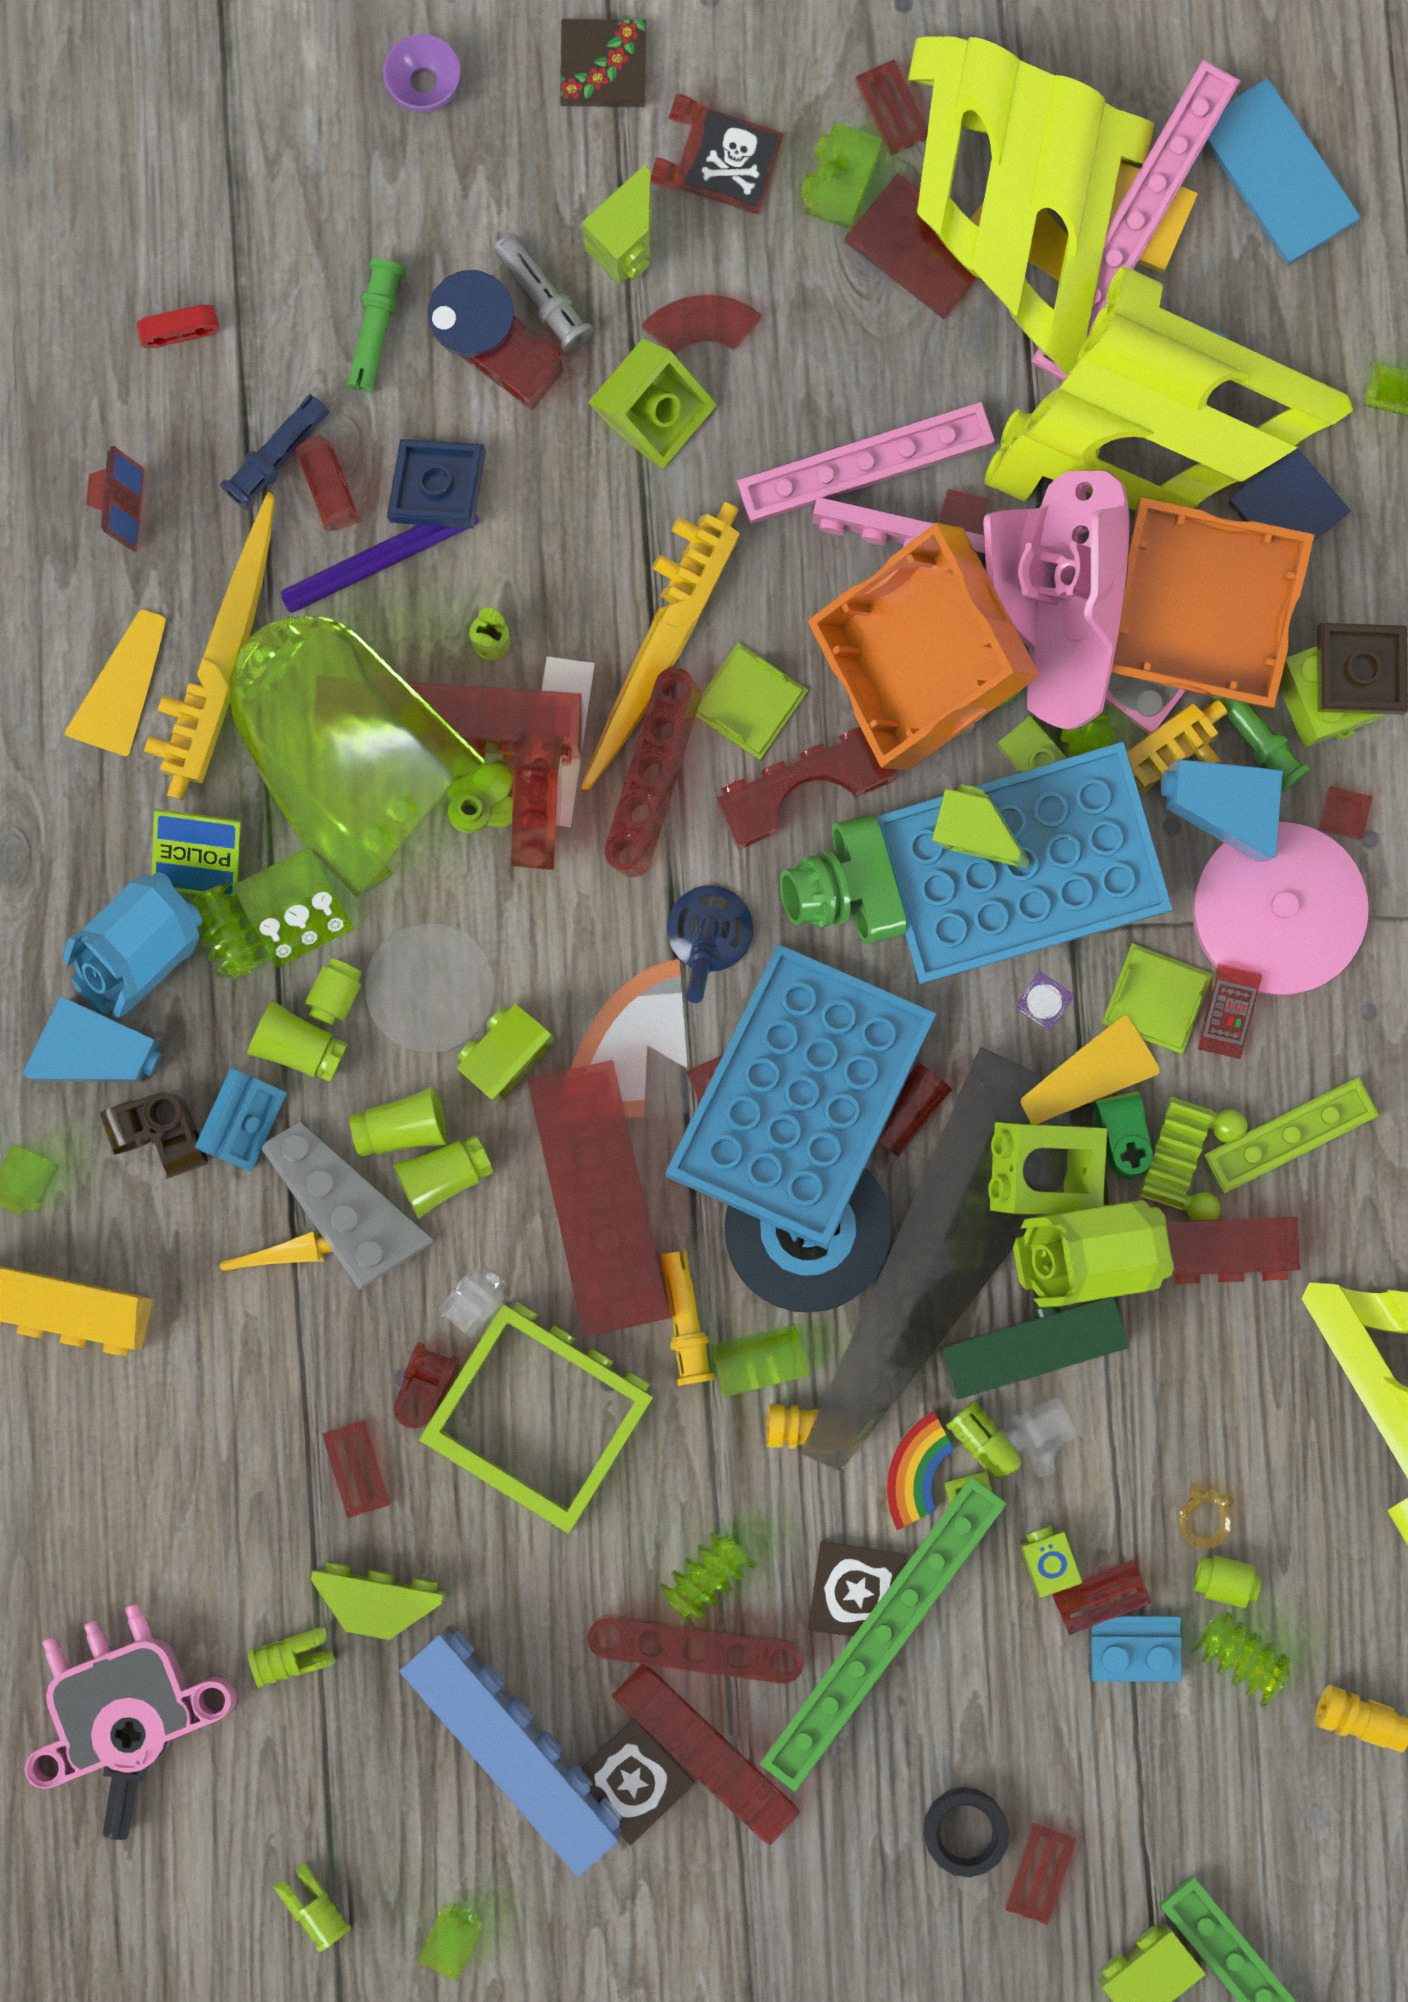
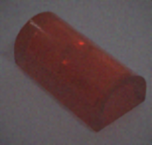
(327, 484)
(914, 1107)

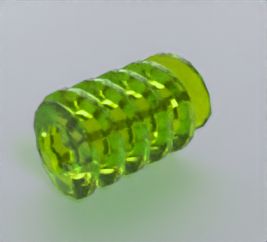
(226, 934)
(706, 1577)
(1244, 1657)

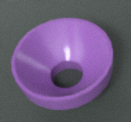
(416, 55)

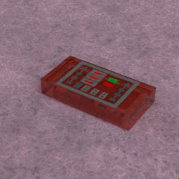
(1229, 1011)

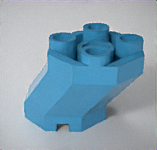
(132, 944)

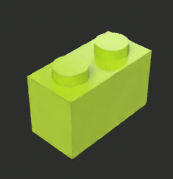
(1151, 1972)

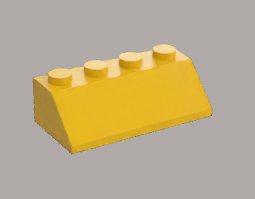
(73, 1310)

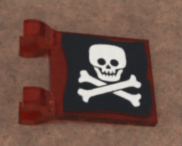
(721, 158)

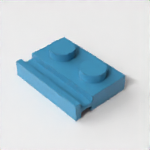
(240, 1119)
(1137, 1649)

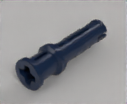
(262, 465)

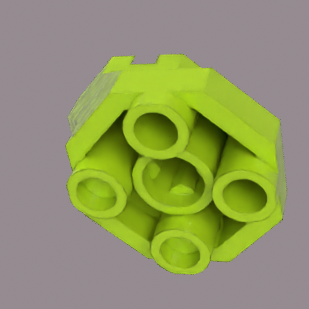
(1093, 1253)

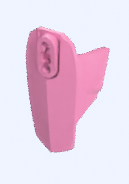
(1064, 591)

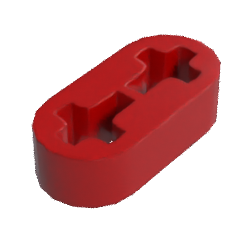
(178, 326)

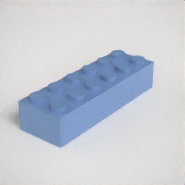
(513, 1750)

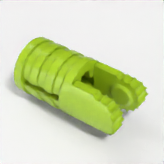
(479, 633)
(984, 1440)
(281, 1658)
(319, 1916)

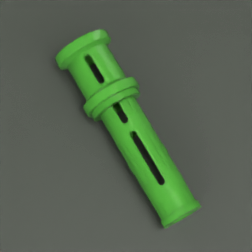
(378, 305)
(1268, 747)

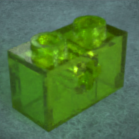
(844, 150)

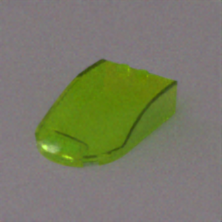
(342, 744)

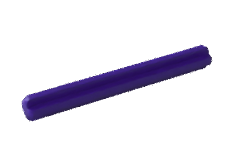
(365, 564)

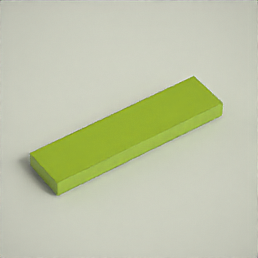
(1290, 1135)

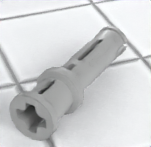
(553, 307)

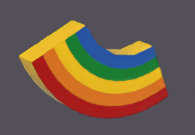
(913, 1470)

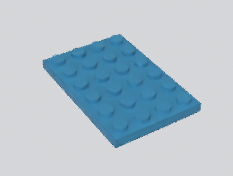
(1084, 874)
(801, 1096)

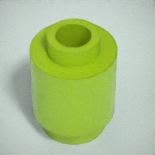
(333, 992)
(1227, 1580)

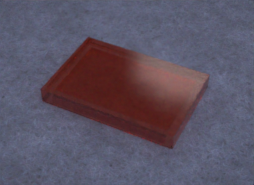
(909, 249)

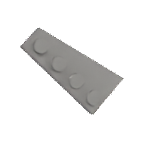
(350, 1214)

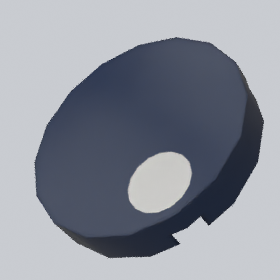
(471, 313)

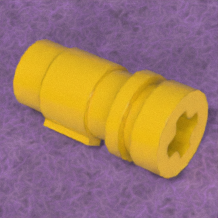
(788, 1425)
(1365, 1720)

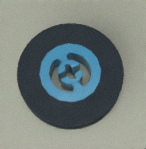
(819, 1284)

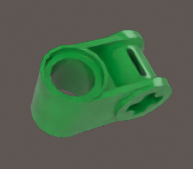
(1125, 1126)

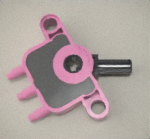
(106, 1695)

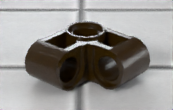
(137, 1124)

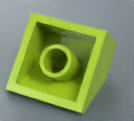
(620, 229)
(653, 402)
(976, 828)
(505, 1052)

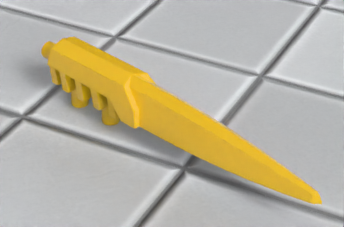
(673, 624)
(206, 704)
(1176, 740)

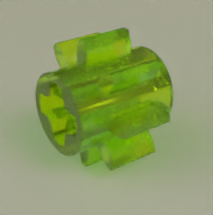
(1090, 736)

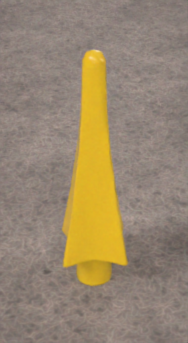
(304, 1248)

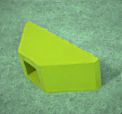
(375, 1603)

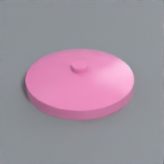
(1286, 916)

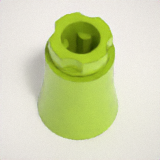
(296, 1043)
(401, 1124)
(442, 1173)

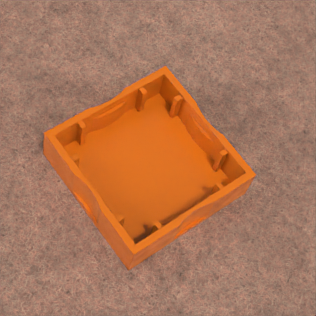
(1209, 602)
(923, 647)

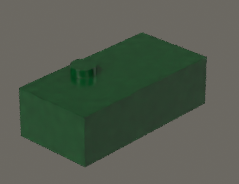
(1033, 1347)

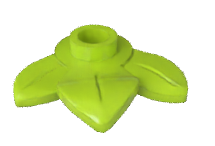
(486, 791)

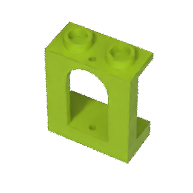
(1084, 1172)

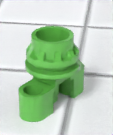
(858, 877)

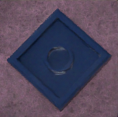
(436, 483)
(1291, 497)

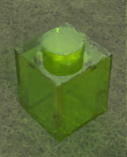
(24, 1179)
(451, 1940)

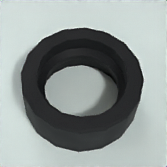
(961, 1866)

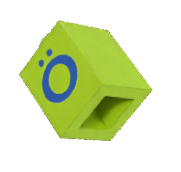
(1049, 1561)

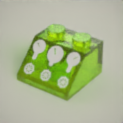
(293, 907)

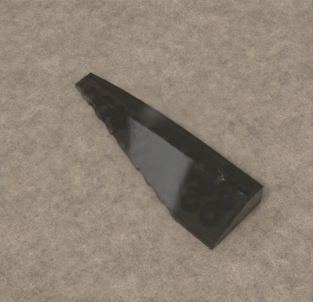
(938, 1256)

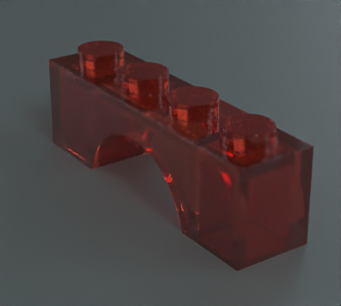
(753, 808)

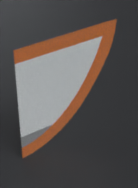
(646, 1040)

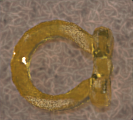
(1198, 1496)

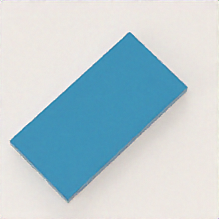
(1279, 173)

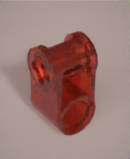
(424, 1383)

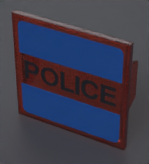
(118, 496)

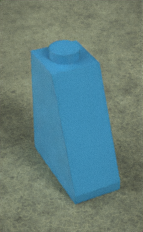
(1228, 802)
(90, 1048)

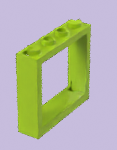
(501, 1479)

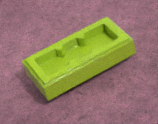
(1029, 747)

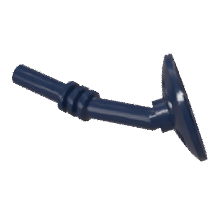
(708, 937)

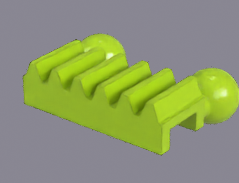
(1177, 1154)

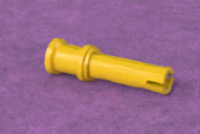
(688, 1339)

